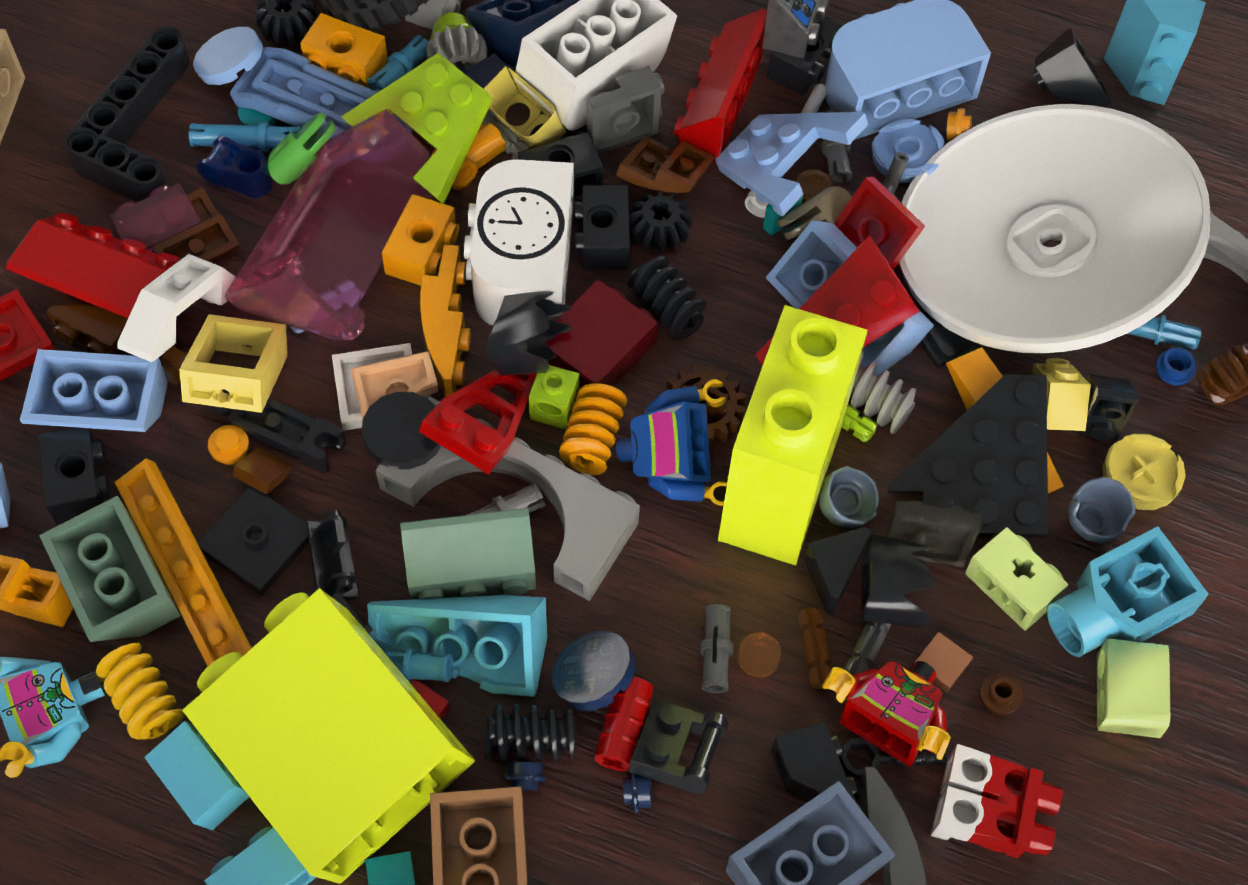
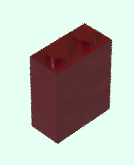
(605, 336)

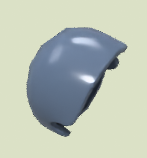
(848, 498)
(1101, 510)

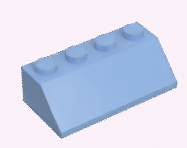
(812, 261)

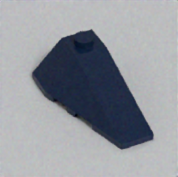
(507, 22)

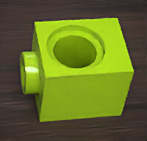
(553, 397)

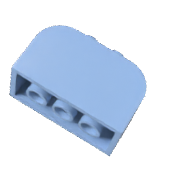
(905, 63)

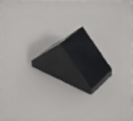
(833, 564)

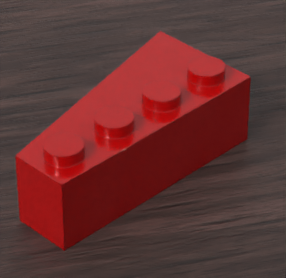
(862, 295)

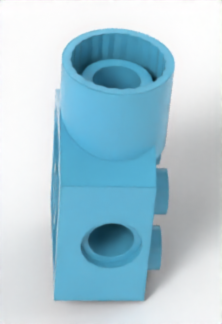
(1127, 596)

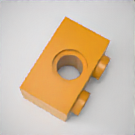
(344, 49)
(420, 221)

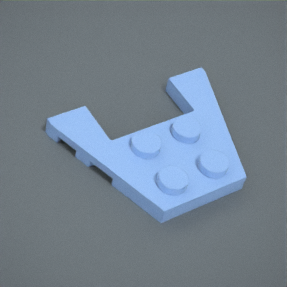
(775, 143)

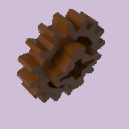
(720, 418)

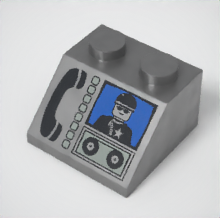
(793, 25)

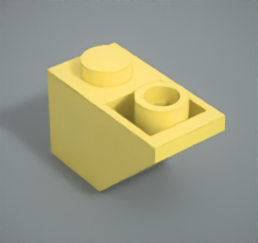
(1066, 395)

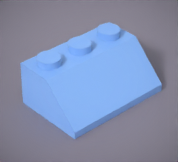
(94, 391)

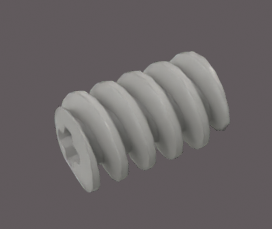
(881, 397)

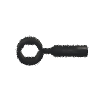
(923, 758)

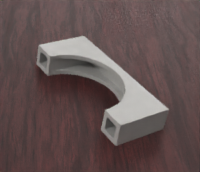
(592, 516)

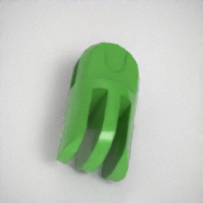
(294, 155)

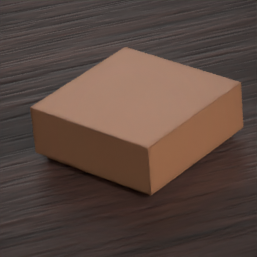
(946, 659)

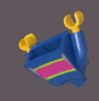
(673, 445)

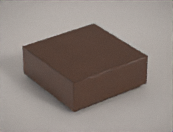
(262, 470)

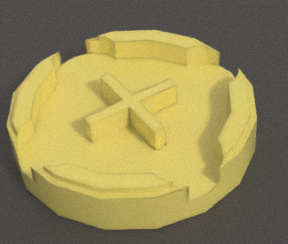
(1145, 469)

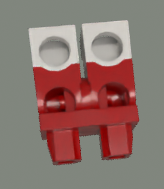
(995, 804)

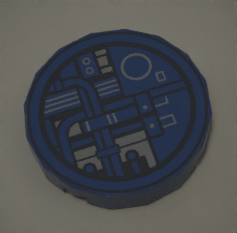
(593, 670)

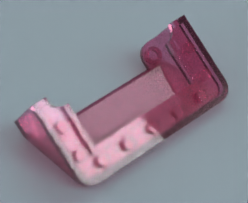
(333, 231)

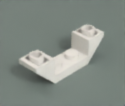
(153, 318)

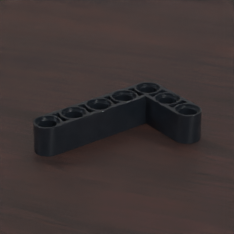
(100, 136)

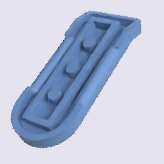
(296, 90)

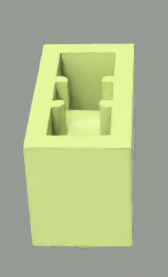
(997, 571)

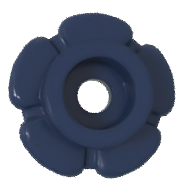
(524, 775)
(637, 791)

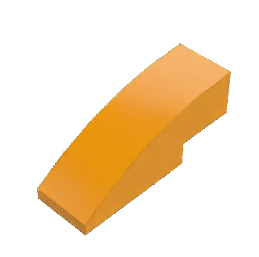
(32, 592)

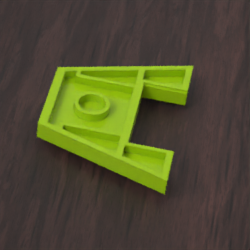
(439, 107)

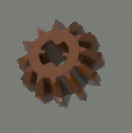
(1226, 376)

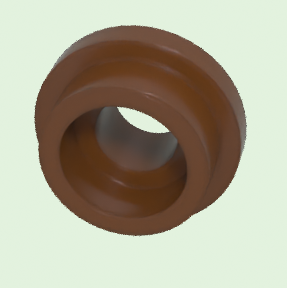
(993, 702)

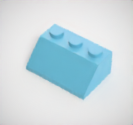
(1152, 45)

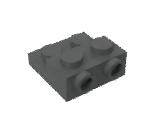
(627, 111)

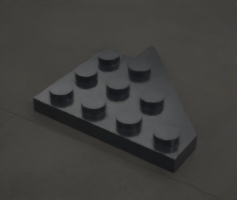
(991, 460)

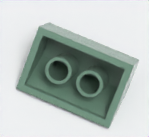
(469, 555)
(109, 574)

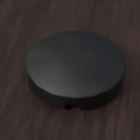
(393, 432)

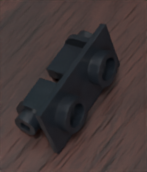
(332, 555)

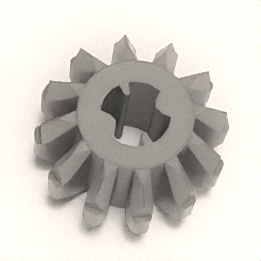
(459, 46)

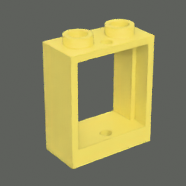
(247, 387)

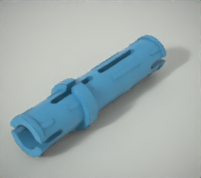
(262, 136)

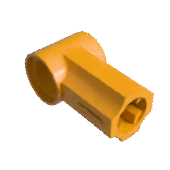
(485, 147)

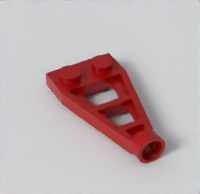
(468, 436)

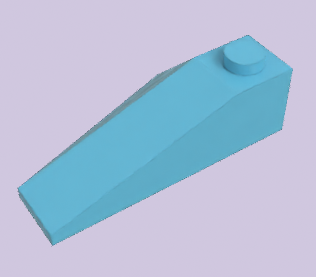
(489, 637)

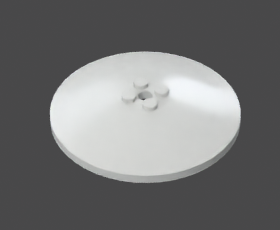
(1074, 173)

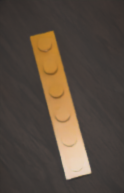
(181, 563)

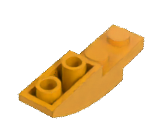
(443, 322)

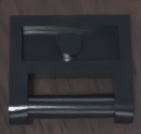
(664, 742)

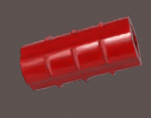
(624, 725)

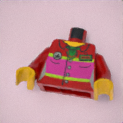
(893, 708)

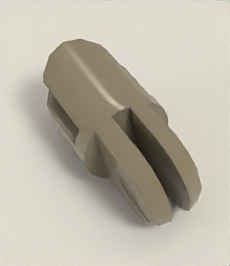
(823, 207)

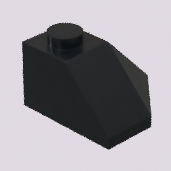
(1070, 72)

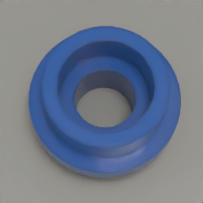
(1180, 359)

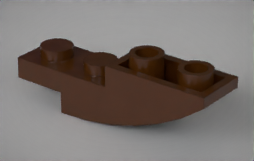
(99, 333)

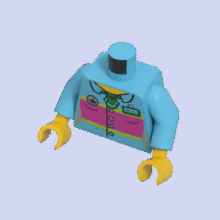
(42, 711)

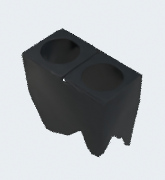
(522, 331)
(889, 574)

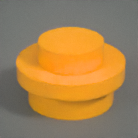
(957, 123)
(228, 444)

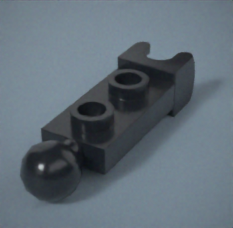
(288, 431)

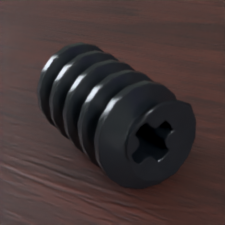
(668, 297)
(530, 732)

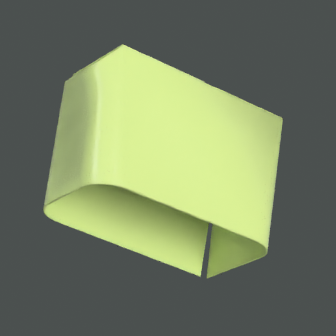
(1133, 688)

